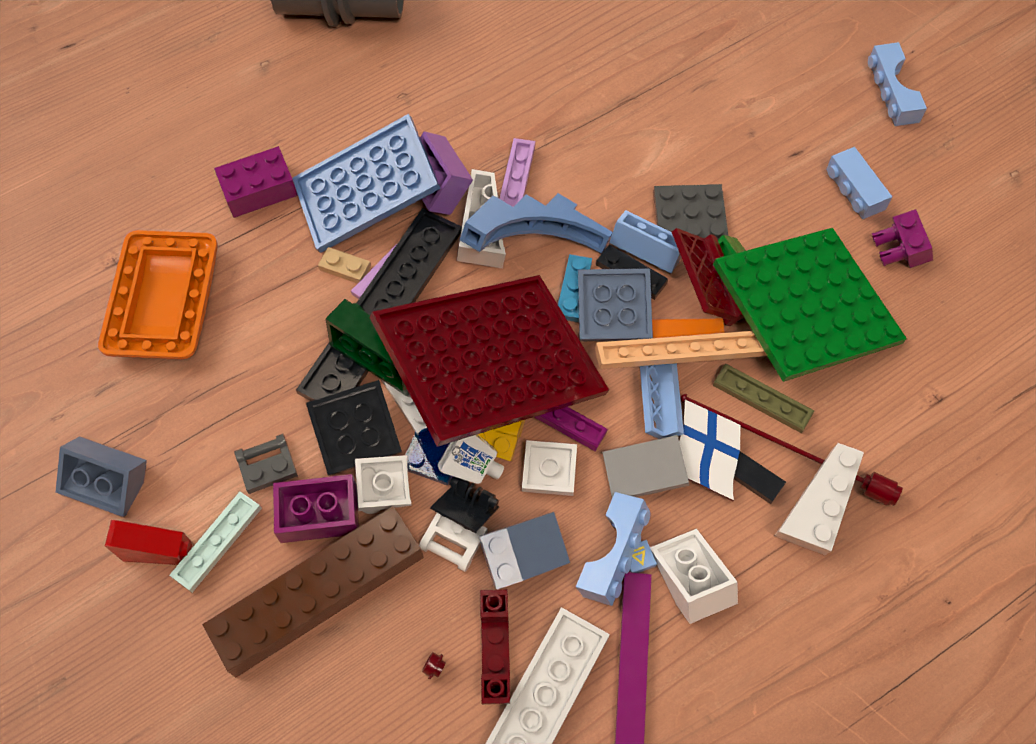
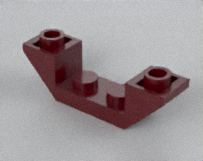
(495, 647)

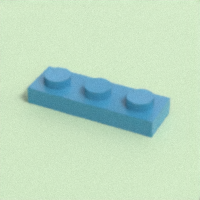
(569, 293)

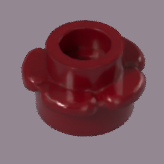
(433, 665)

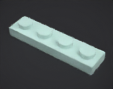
(215, 542)

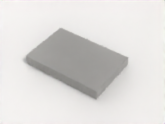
(646, 467)

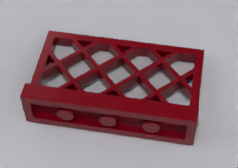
(698, 257)

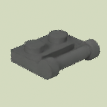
(267, 471)

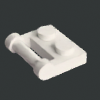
(456, 534)

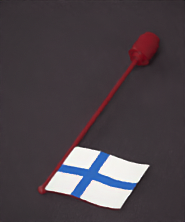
(713, 448)

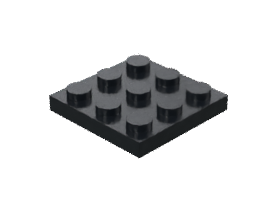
(353, 427)

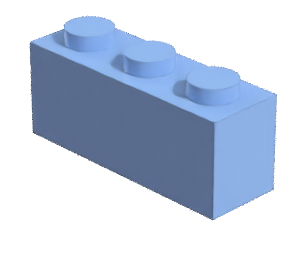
(858, 183)
(646, 241)

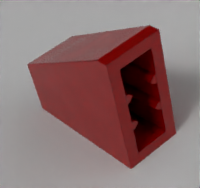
(146, 543)

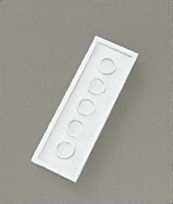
(550, 682)

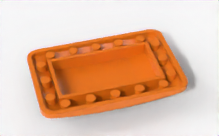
(159, 295)

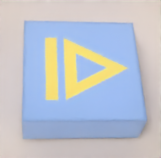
(642, 558)

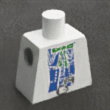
(471, 460)

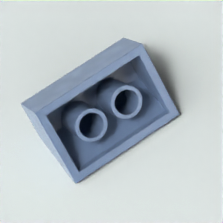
(99, 475)

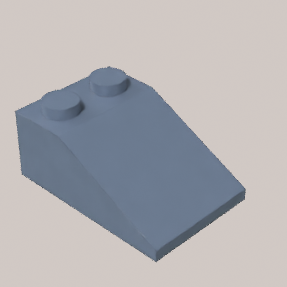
(524, 550)

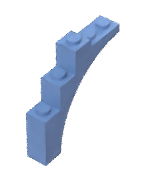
(529, 216)

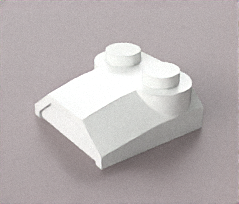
(382, 483)

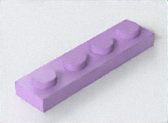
(517, 171)

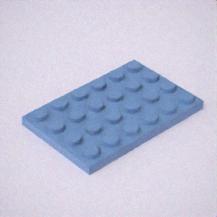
(365, 183)

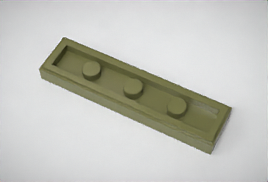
(763, 398)

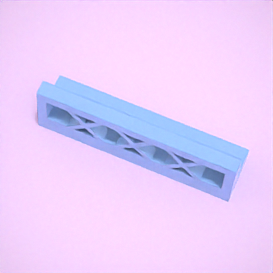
(666, 396)

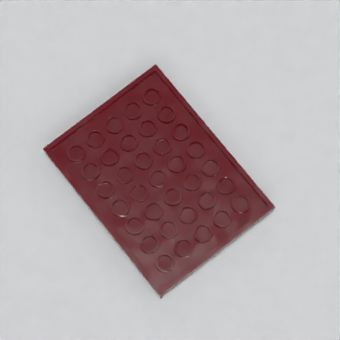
(487, 357)

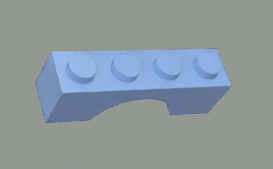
(903, 104)
(603, 578)

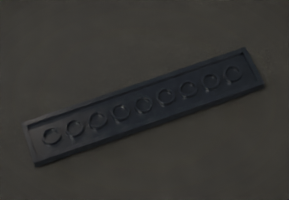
(395, 284)

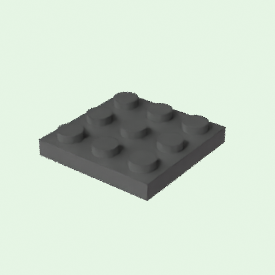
(691, 209)

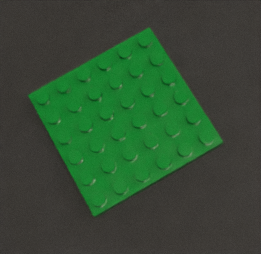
(808, 303)

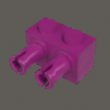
(912, 238)

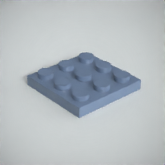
(614, 304)

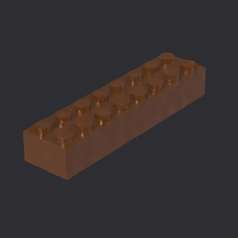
(312, 592)

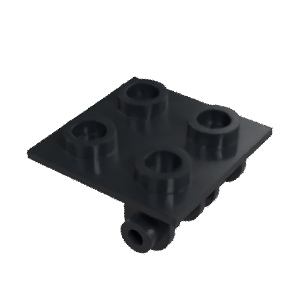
(466, 507)

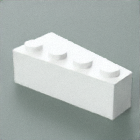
(479, 192)
(821, 507)

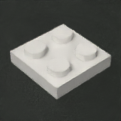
(549, 468)

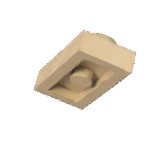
(344, 265)

